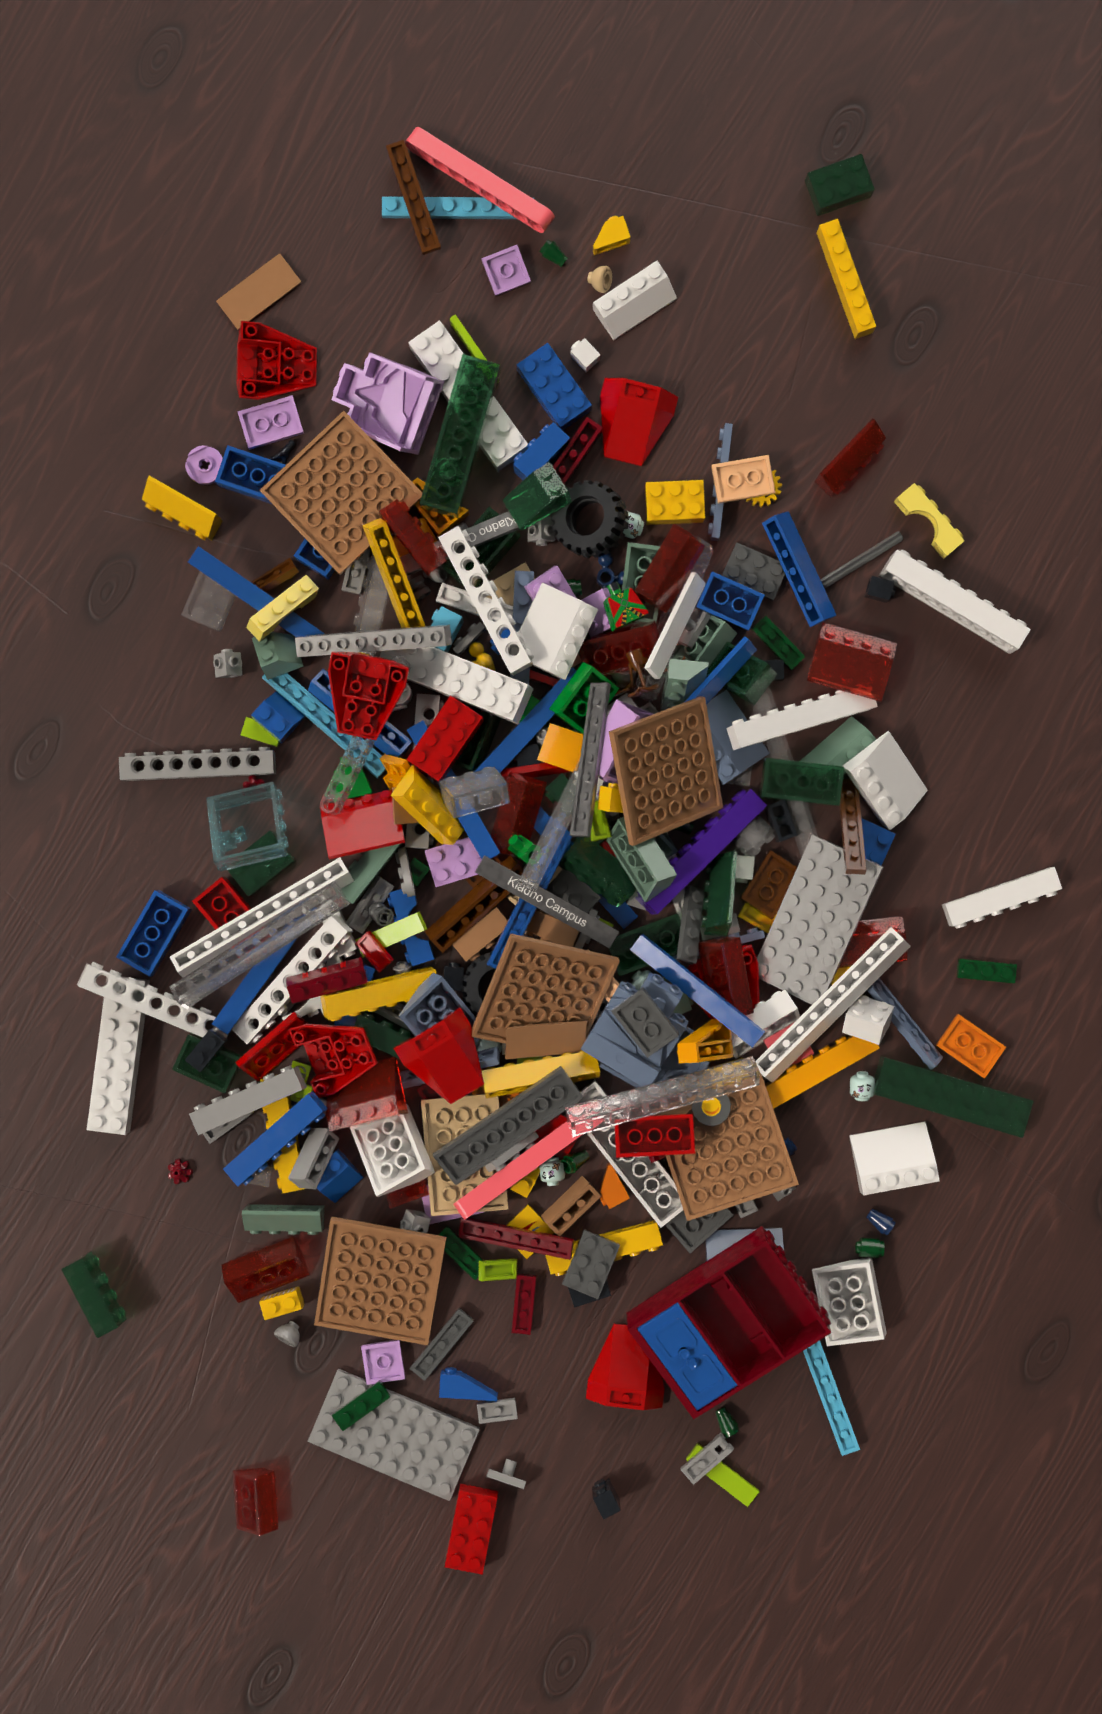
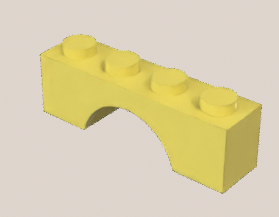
(915, 502)
(272, 614)

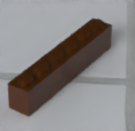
(469, 910)

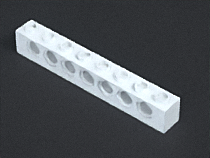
(450, 542)
(88, 982)
(244, 1027)

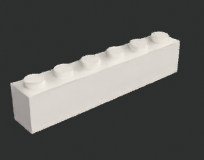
(1002, 896)

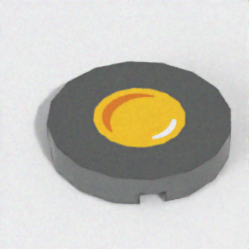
(712, 1111)

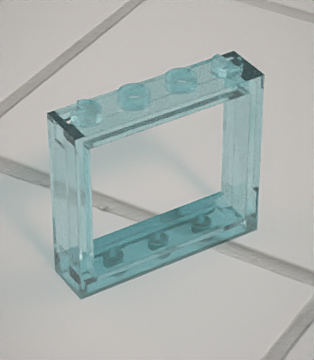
(239, 798)

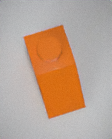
(612, 1188)

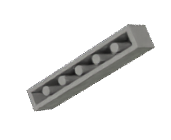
(247, 1100)

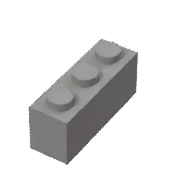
(313, 1158)

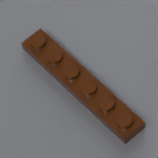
(413, 197)
(852, 829)

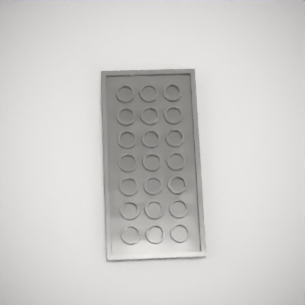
(815, 921)
(397, 1437)

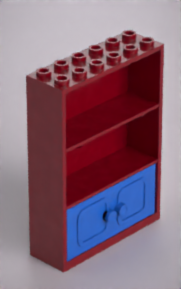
(728, 1322)

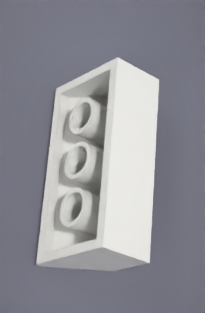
(634, 300)
(769, 1016)

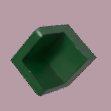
(419, 871)

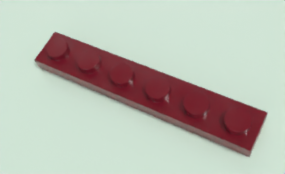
(516, 1238)

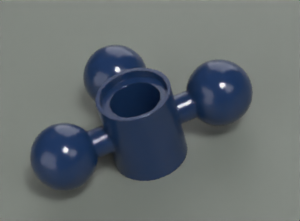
(605, 561)

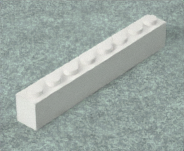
(797, 718)

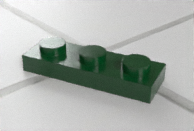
(778, 642)
(986, 970)
(461, 1252)
(361, 1405)

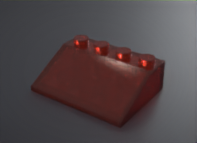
(851, 661)
(368, 1098)

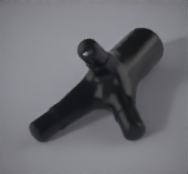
(284, 452)

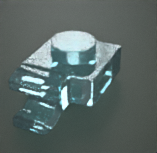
(231, 839)

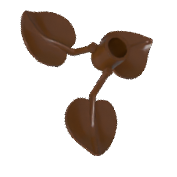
(636, 662)

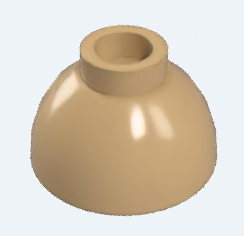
(601, 279)

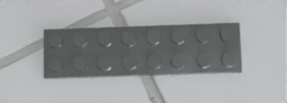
(508, 1125)

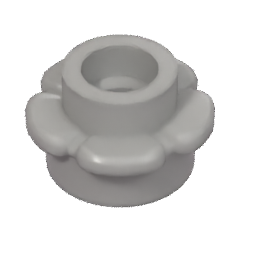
(402, 967)

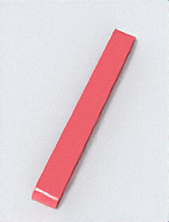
(479, 180)
(514, 1171)

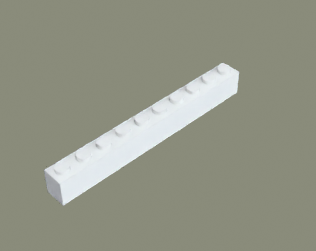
(231, 933)
(832, 1004)

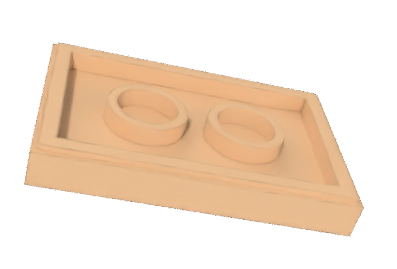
(743, 479)

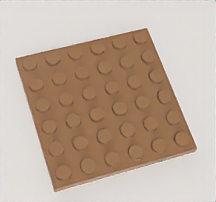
(337, 488)
(666, 770)
(543, 985)
(733, 1159)
(379, 1280)

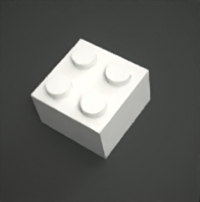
(868, 1019)

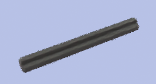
(861, 559)

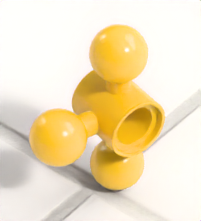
(483, 659)

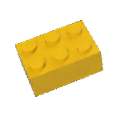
(674, 502)

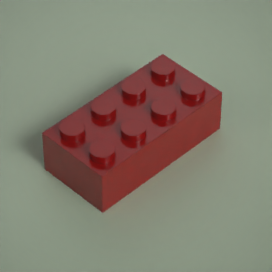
(445, 739)
(221, 903)
(655, 1136)
(471, 1529)

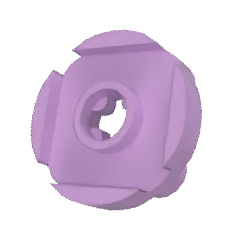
(194, 462)

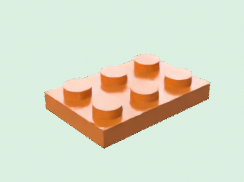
(970, 1046)

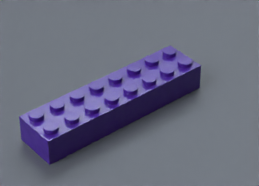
(707, 845)

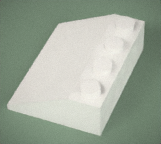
(555, 630)
(886, 780)
(393, 1153)
(894, 1158)
(852, 1301)

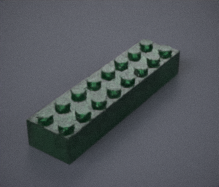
(460, 436)
(952, 1096)

